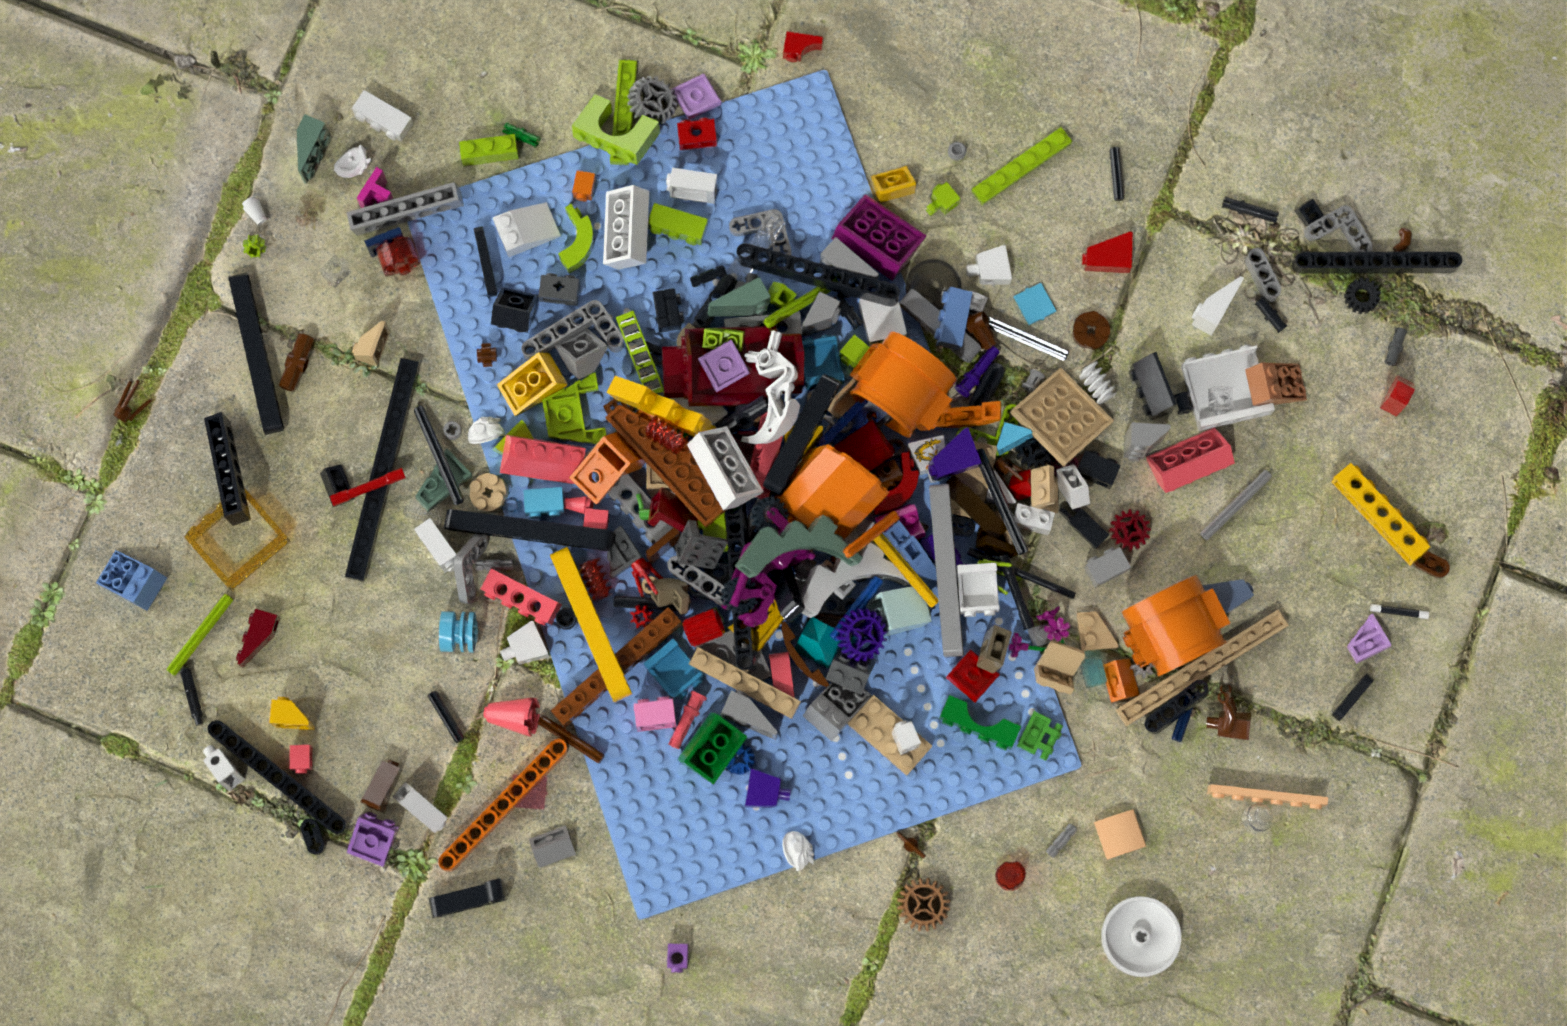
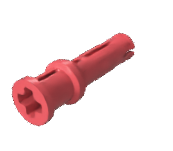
(691, 711)

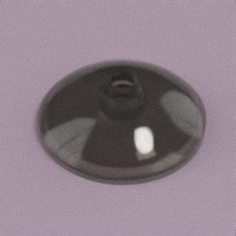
(929, 271)

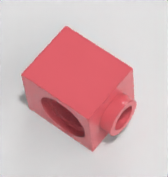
(301, 758)

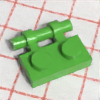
(1034, 732)

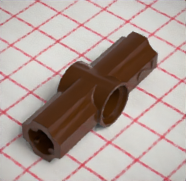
(296, 362)

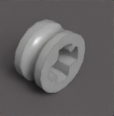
(457, 432)

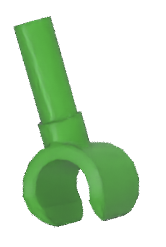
(643, 513)

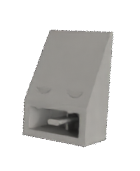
(835, 709)

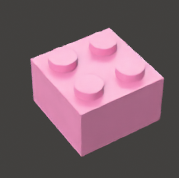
(654, 714)

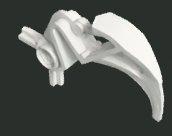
(779, 416)

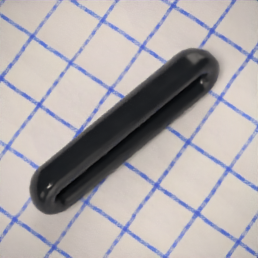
(988, 385)

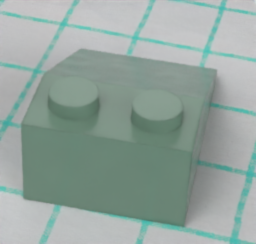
(743, 301)

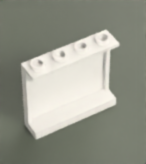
(1225, 371)

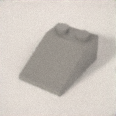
(841, 257)
(745, 713)

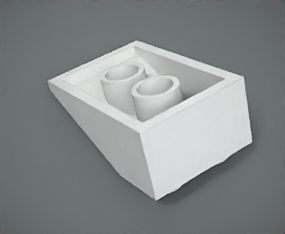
(526, 228)
(1210, 313)

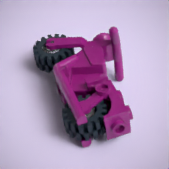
(739, 592)

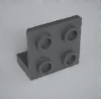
(698, 549)

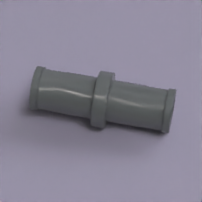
(1395, 346)

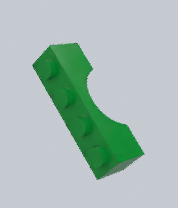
(956, 714)

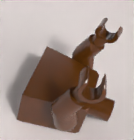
(1230, 722)

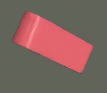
(781, 672)

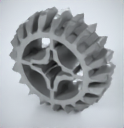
(652, 90)

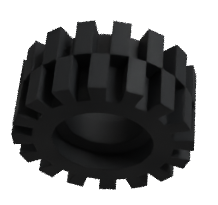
(1356, 305)

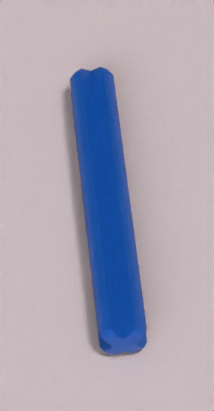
(860, 602)

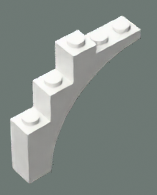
(822, 581)

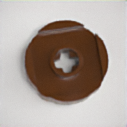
(1080, 329)

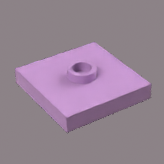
(696, 96)
(723, 365)

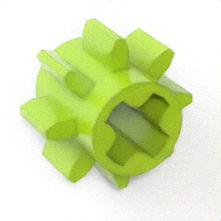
(254, 246)

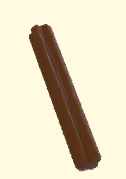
(571, 739)

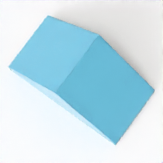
(1012, 436)

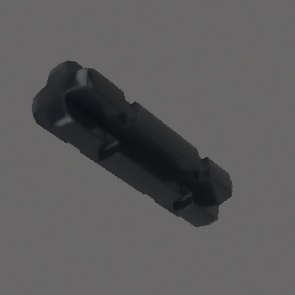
(707, 276)

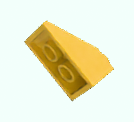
(532, 383)

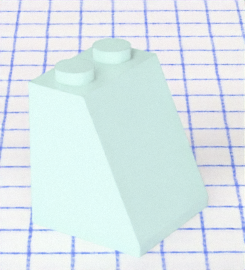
(900, 609)

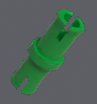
(521, 134)

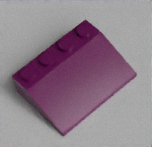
(879, 237)

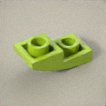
(716, 336)

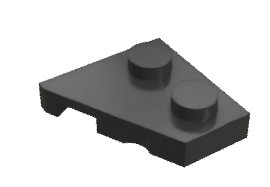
(622, 553)

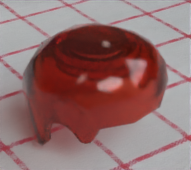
(1010, 875)

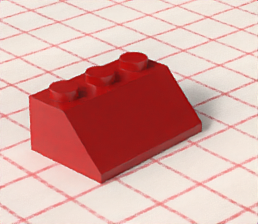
(866, 446)

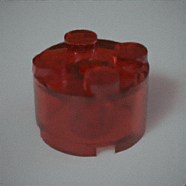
(397, 256)

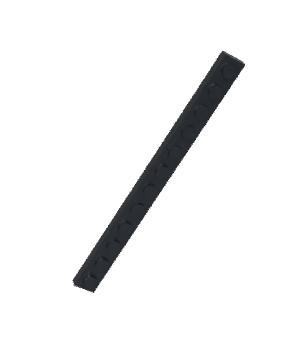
(383, 464)

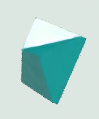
(816, 642)

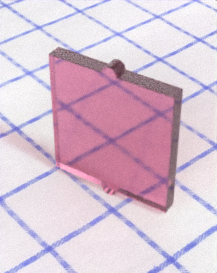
(535, 798)

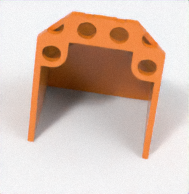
(833, 487)

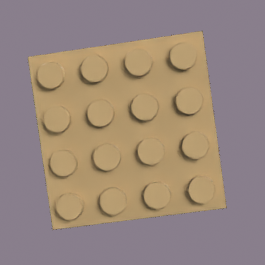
(1062, 416)

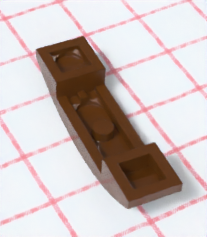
(816, 676)

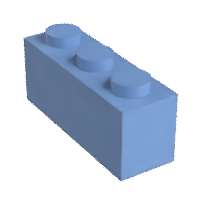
(953, 318)

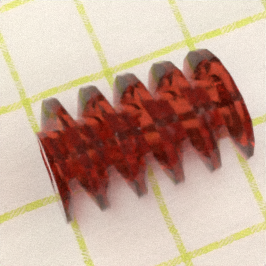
(665, 436)
(595, 580)

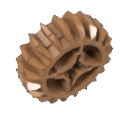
(930, 911)

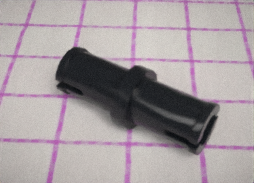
(848, 312)
(1271, 314)

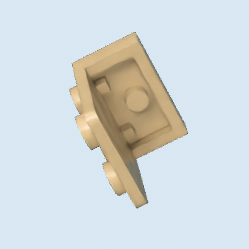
(1044, 489)
(1058, 666)

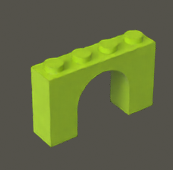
(629, 147)

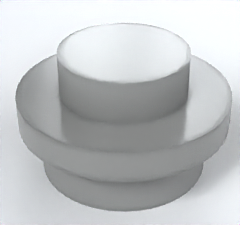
(957, 151)

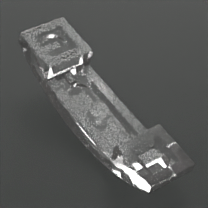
(764, 238)

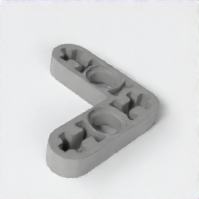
(761, 216)
(1345, 224)
(463, 567)

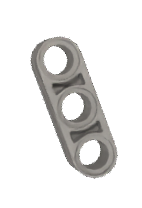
(1263, 266)

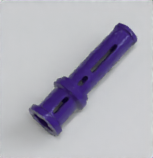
(972, 378)

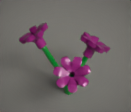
(1056, 631)

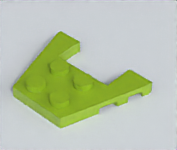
(565, 415)

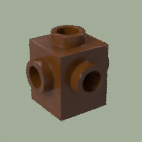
(888, 474)

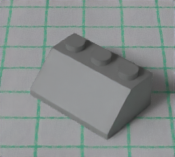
(1142, 439)

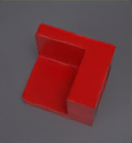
(1019, 488)

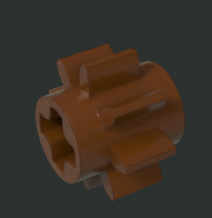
(486, 355)

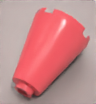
(514, 715)

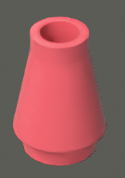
(578, 504)

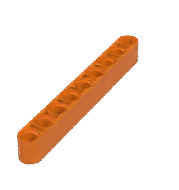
(493, 808)

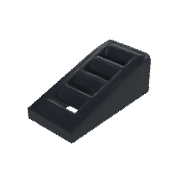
(1304, 217)

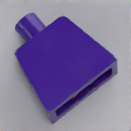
(764, 791)

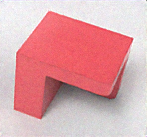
(596, 518)

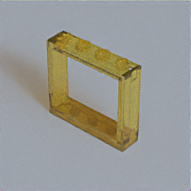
(255, 562)

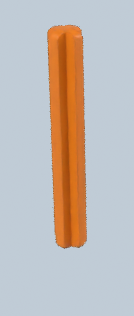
(871, 534)

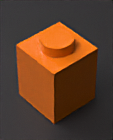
(584, 185)

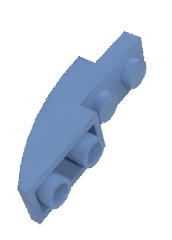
(912, 553)

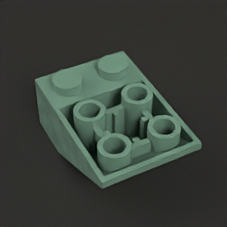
(311, 141)

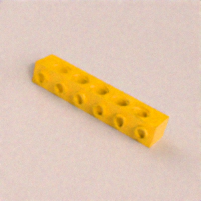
(1355, 496)

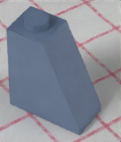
(1231, 593)

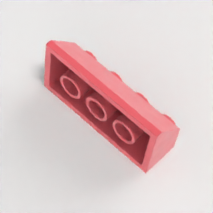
(540, 459)
(1190, 460)

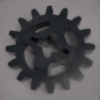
(1032, 460)

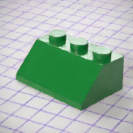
(712, 748)

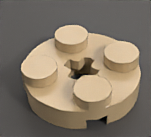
(478, 490)

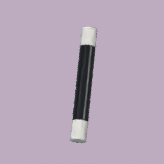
(1399, 611)

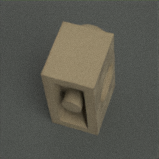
(994, 649)

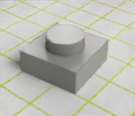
(1039, 636)

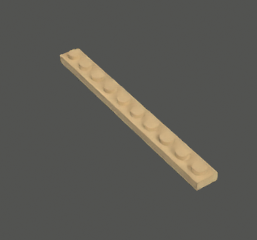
(1202, 667)

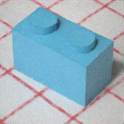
(544, 502)

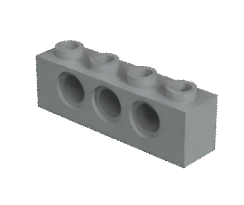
(792, 323)

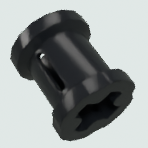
(1183, 403)

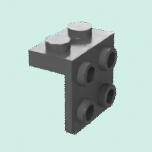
(849, 672)

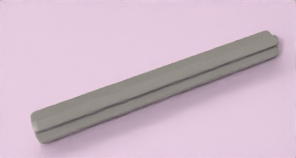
(1235, 505)

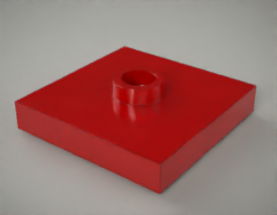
(971, 679)

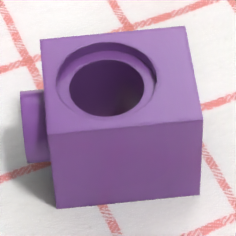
(677, 948)

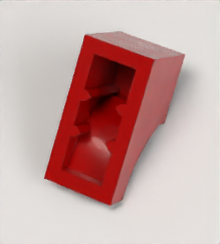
(799, 44)

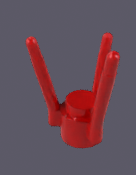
(641, 569)

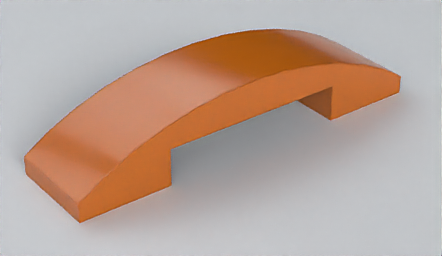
(971, 415)

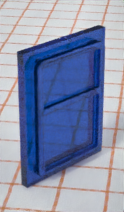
(841, 423)

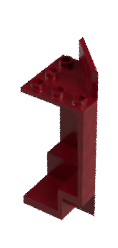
(687, 379)

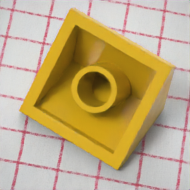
(893, 184)

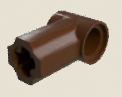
(979, 326)

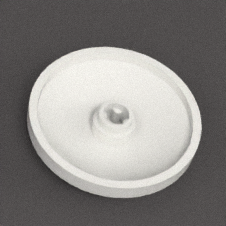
(1141, 936)

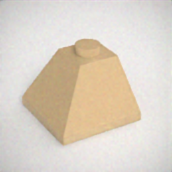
(371, 344)

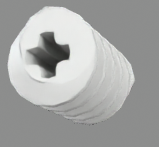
(1097, 383)

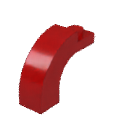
(904, 491)

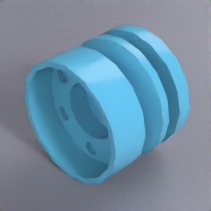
(457, 631)

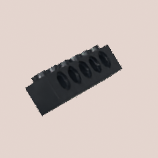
(227, 469)

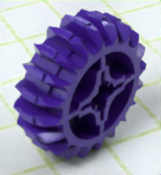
(858, 641)

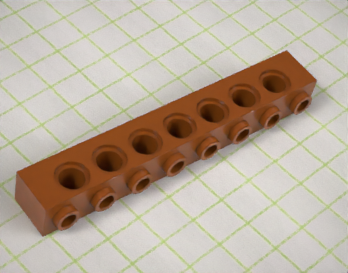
(628, 658)

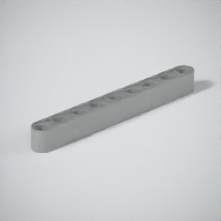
(946, 570)

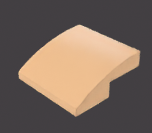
(1120, 834)

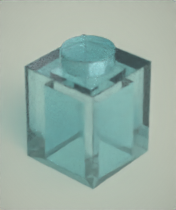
(1093, 673)

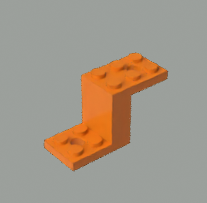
(611, 461)

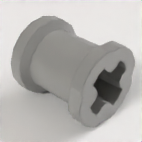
(1033, 380)

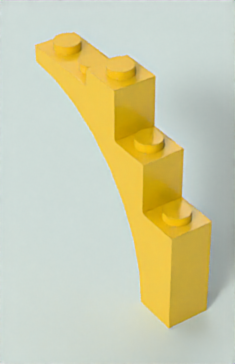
(654, 404)

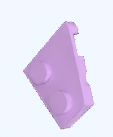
(1368, 640)

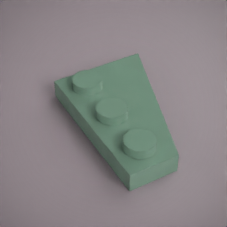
(434, 488)

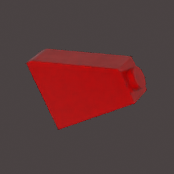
(1110, 255)
(1398, 396)

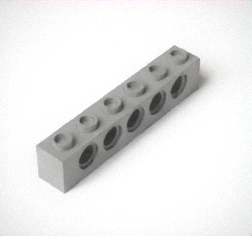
(405, 209)
(626, 483)

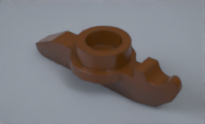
(911, 845)

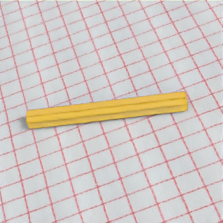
(906, 570)

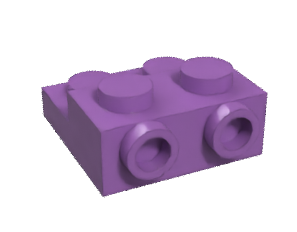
(372, 838)

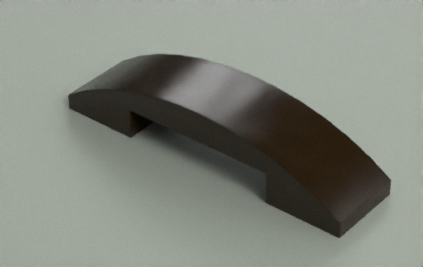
(976, 508)

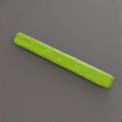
(794, 306)
(199, 634)

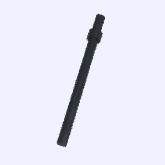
(1025, 575)

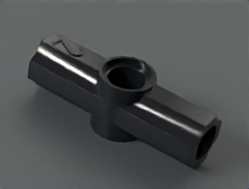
(724, 286)
(745, 415)

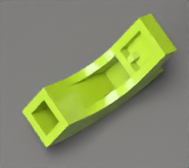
(580, 250)

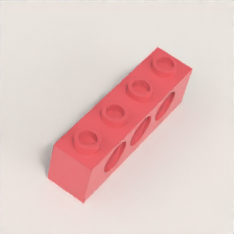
(496, 580)

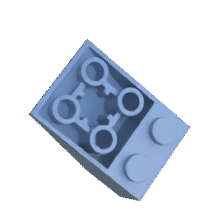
(131, 580)

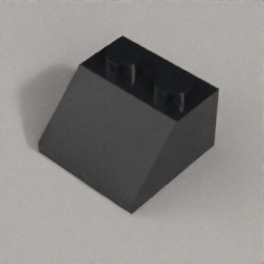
(514, 310)

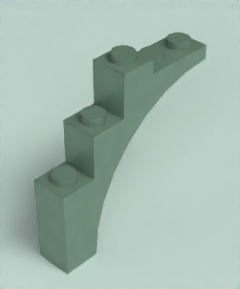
(817, 537)

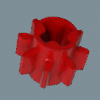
(636, 618)

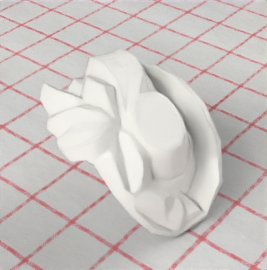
(352, 162)
(485, 430)
(797, 850)

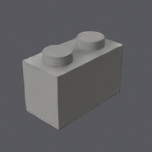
(1107, 567)

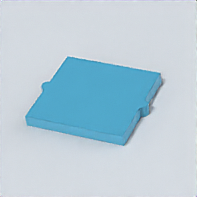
(1034, 304)

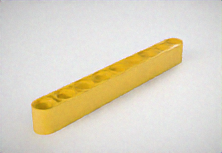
(590, 624)

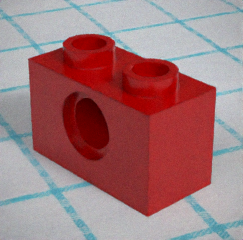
(705, 139)

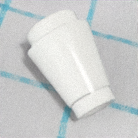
(254, 209)

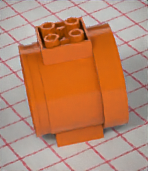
(904, 384)
(1175, 625)

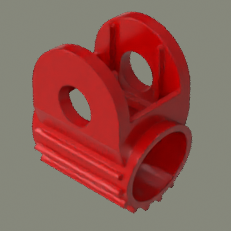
(703, 627)

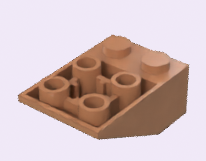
(1275, 383)

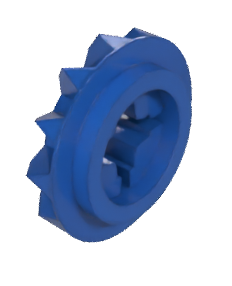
(740, 768)

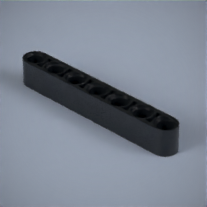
(801, 434)

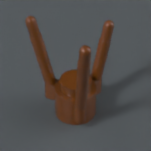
(122, 411)
(1006, 466)

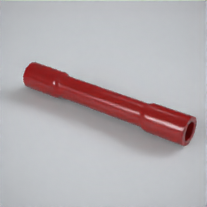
(346, 495)

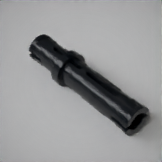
(1249, 209)

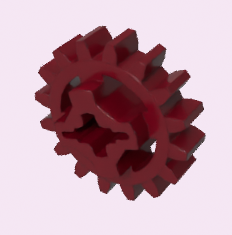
(1122, 527)

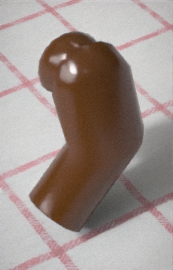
(1406, 237)

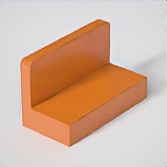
(1120, 680)

